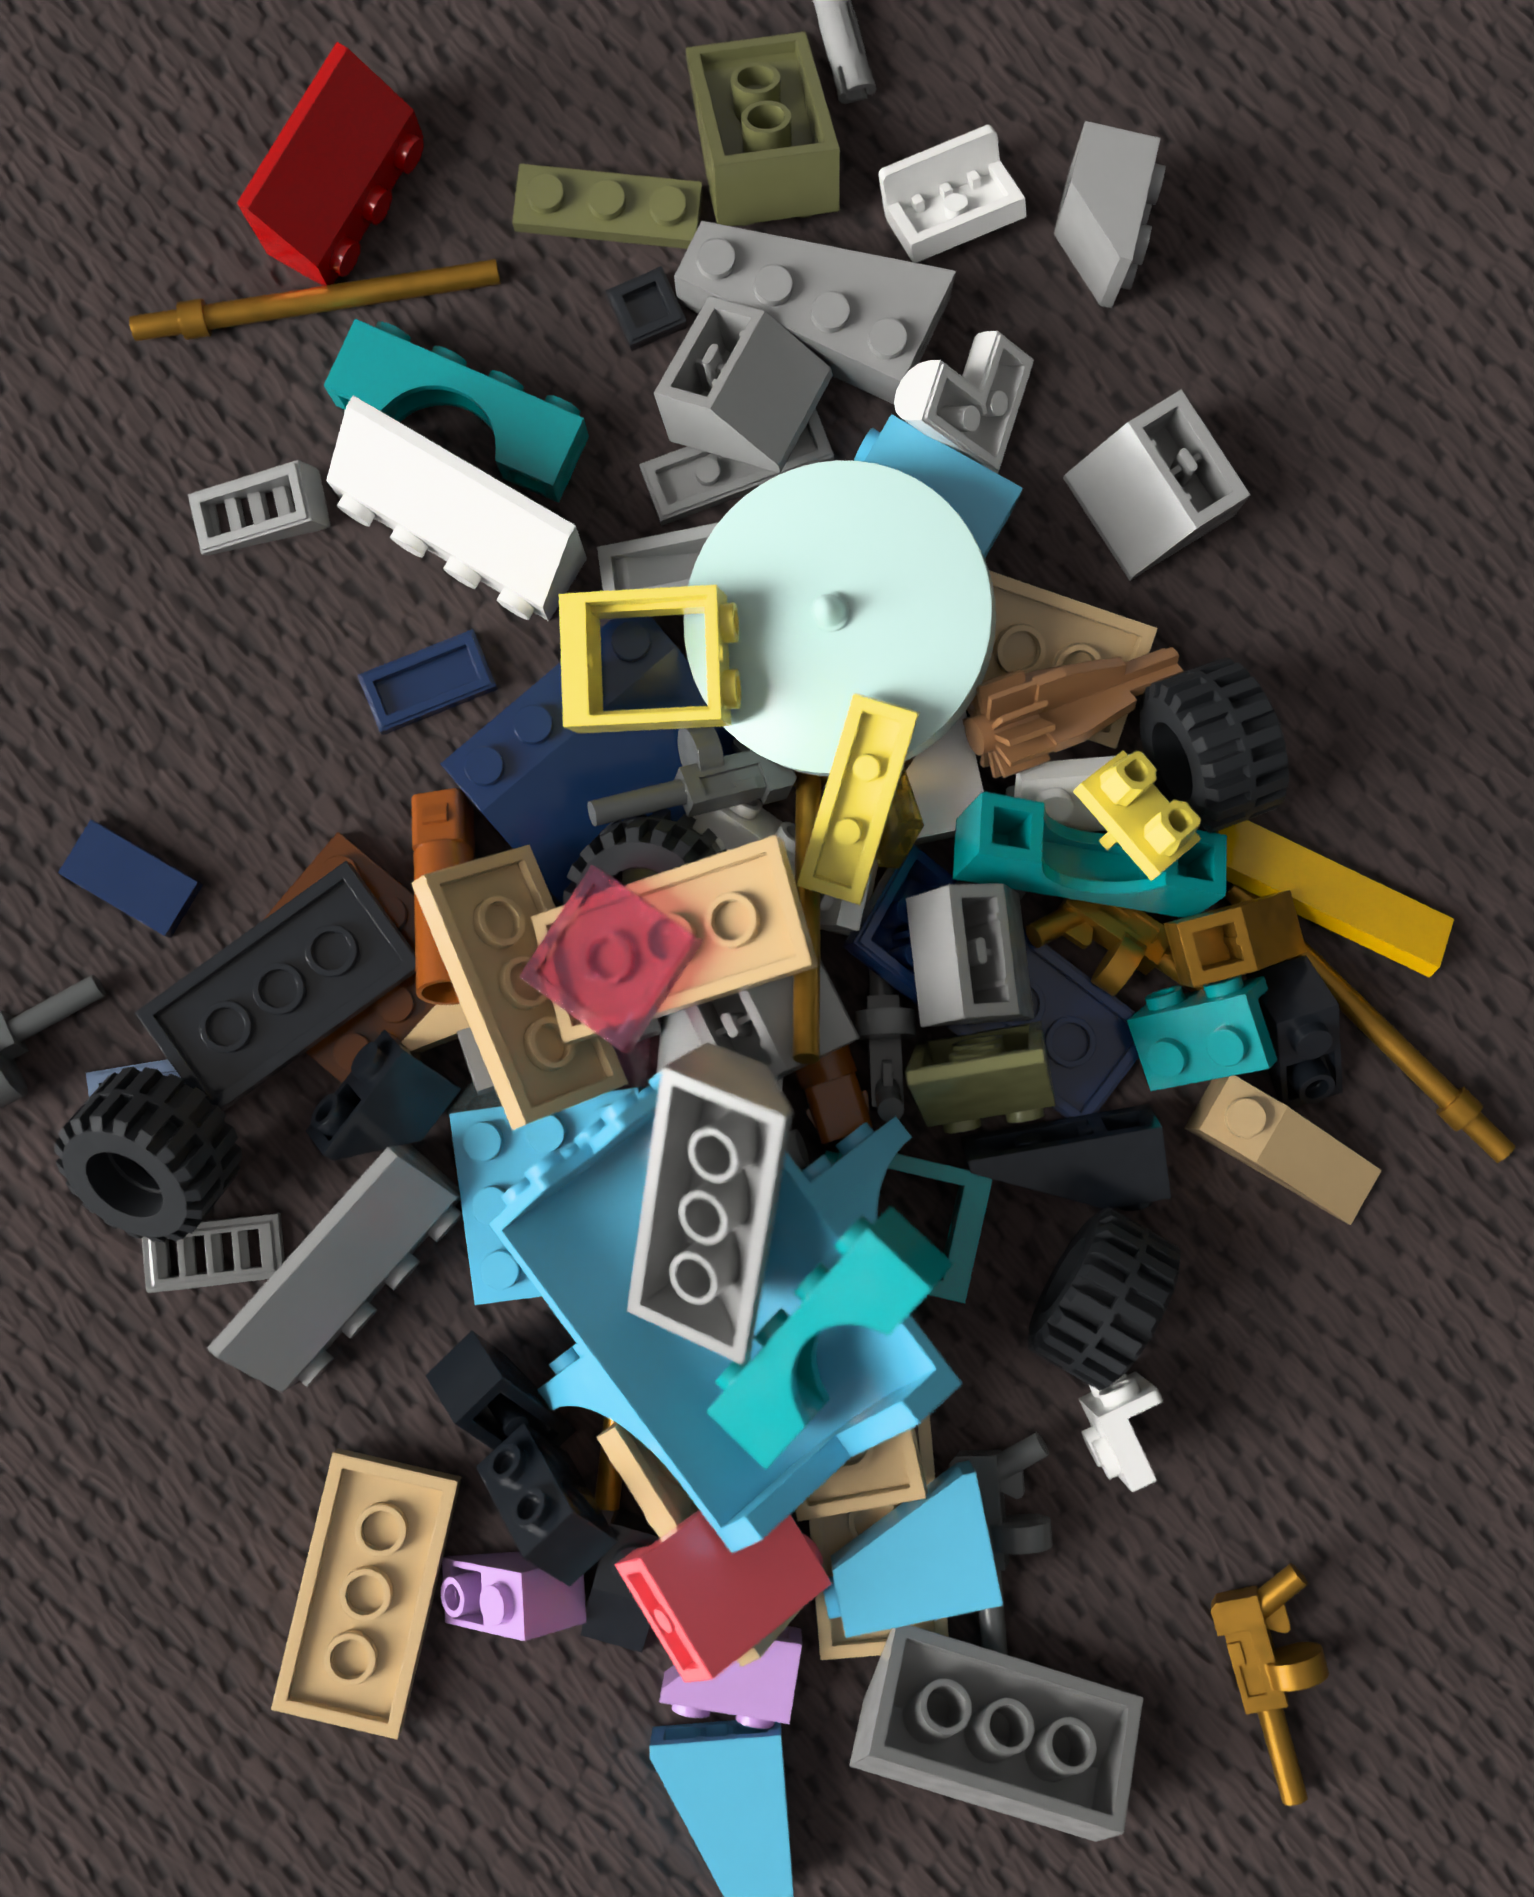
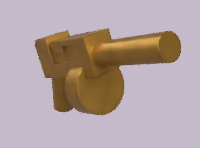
(1129, 935)
(1270, 1672)

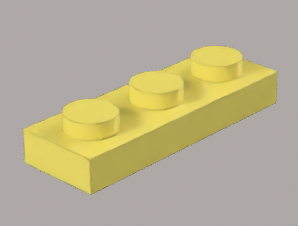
(857, 798)

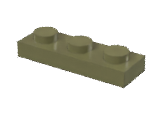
(606, 206)

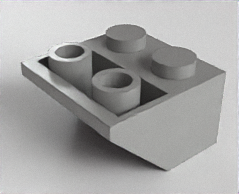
(1108, 207)
(740, 386)
(1156, 485)
(969, 955)
(761, 1023)

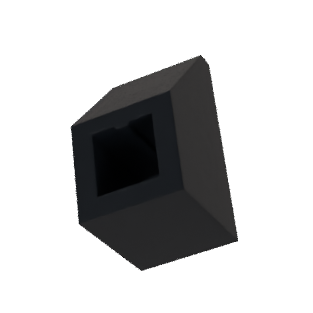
(1303, 1032)
(383, 1102)

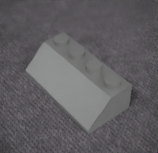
(710, 1199)
(340, 1269)
(999, 1733)

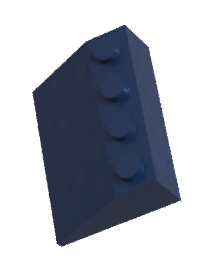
(539, 776)

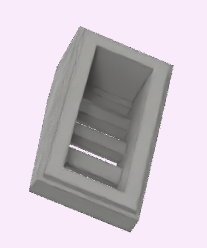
(308, 497)
(158, 1260)

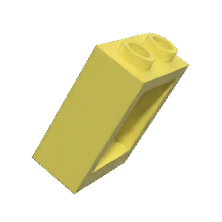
(583, 665)

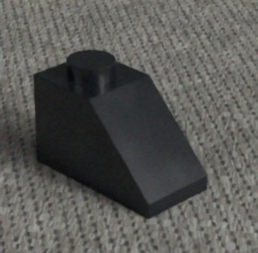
(492, 1395)
(612, 1610)

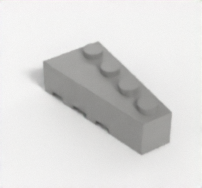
(847, 306)

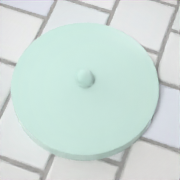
(839, 591)

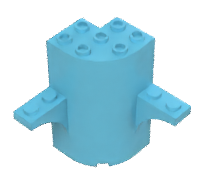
(577, 1240)

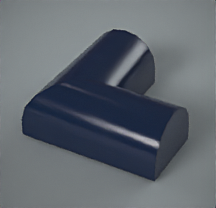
(884, 929)

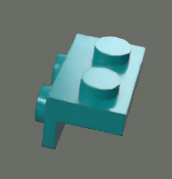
(1202, 1033)

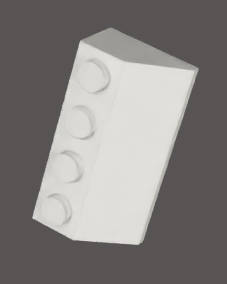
(454, 512)

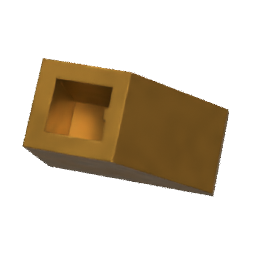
(1235, 939)

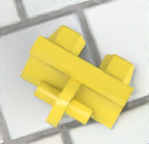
(1138, 813)

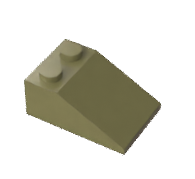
(764, 129)
(982, 1077)

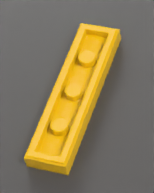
(1337, 897)

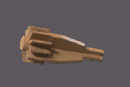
(1039, 712)

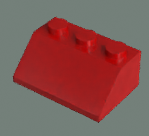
(332, 169)

